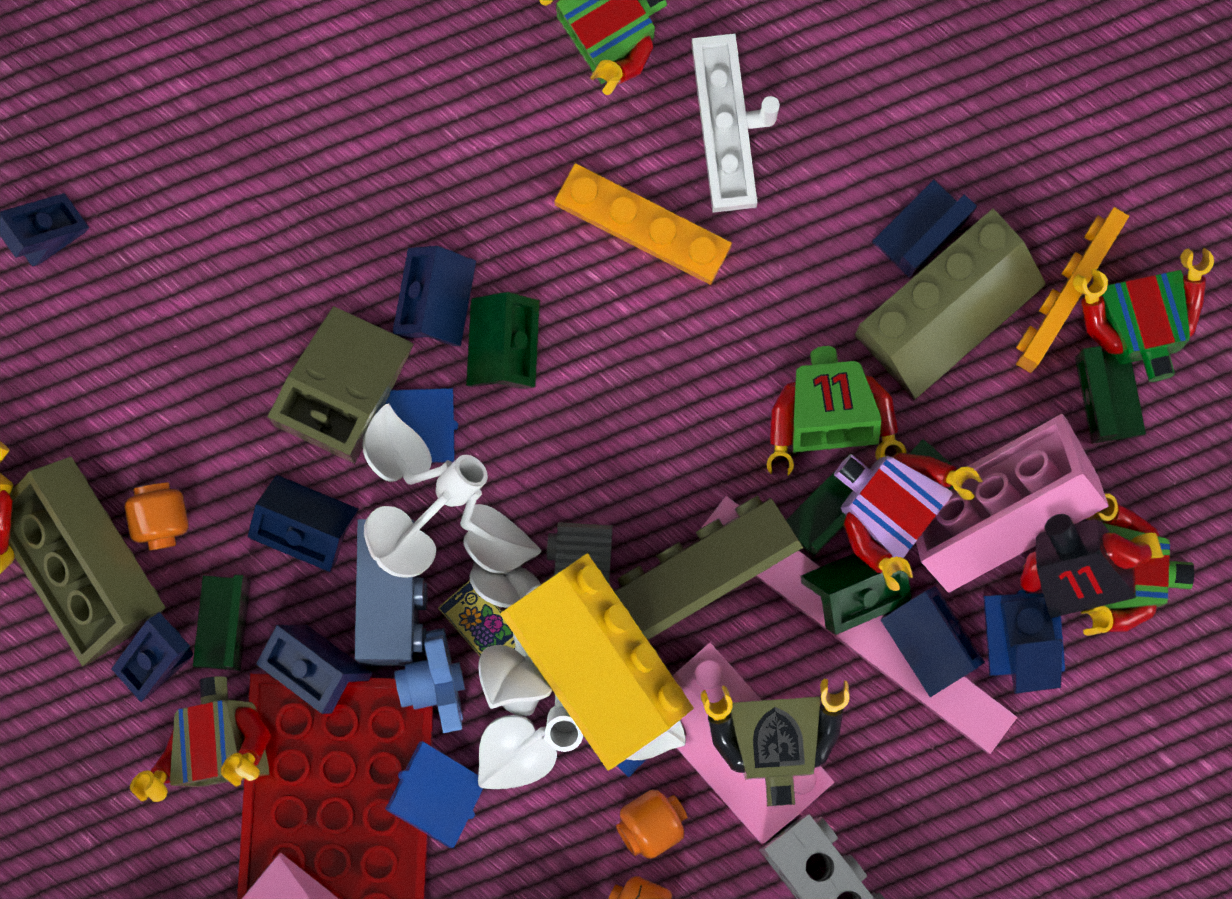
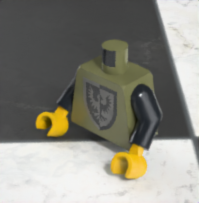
(776, 737)

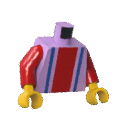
(895, 505)

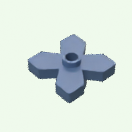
(434, 682)

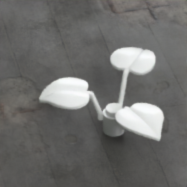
(398, 543)
(503, 672)
(518, 754)

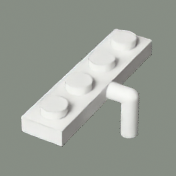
(726, 122)

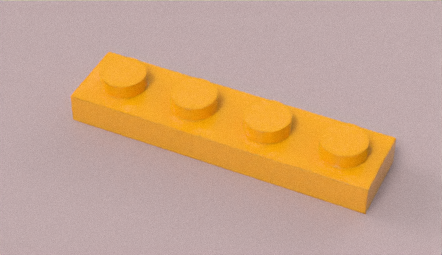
(643, 224)
(1060, 304)

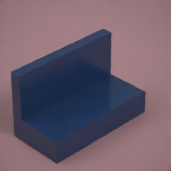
(923, 228)
(434, 295)
(301, 522)
(932, 641)
(310, 665)

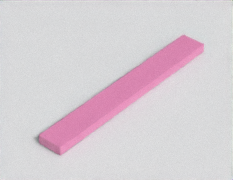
(960, 704)

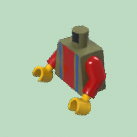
(209, 745)

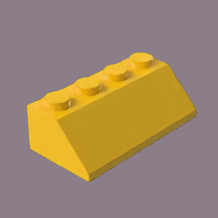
(597, 661)

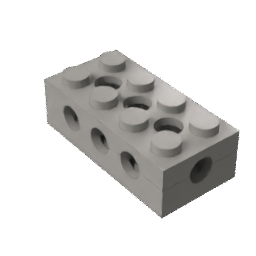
(793, 847)

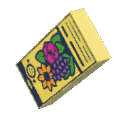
(477, 620)

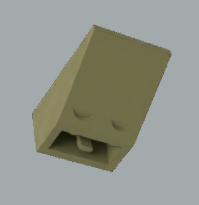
(340, 383)

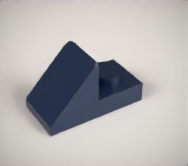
(41, 227)
(1031, 645)
(152, 657)

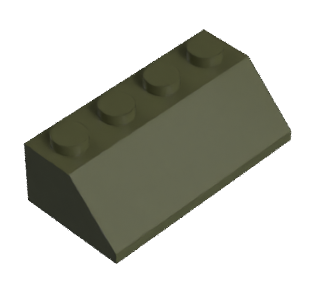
(952, 304)
(78, 561)
(707, 568)

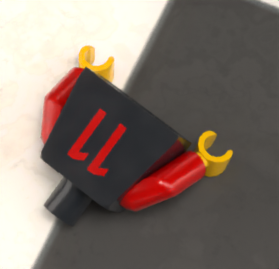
(1085, 565)

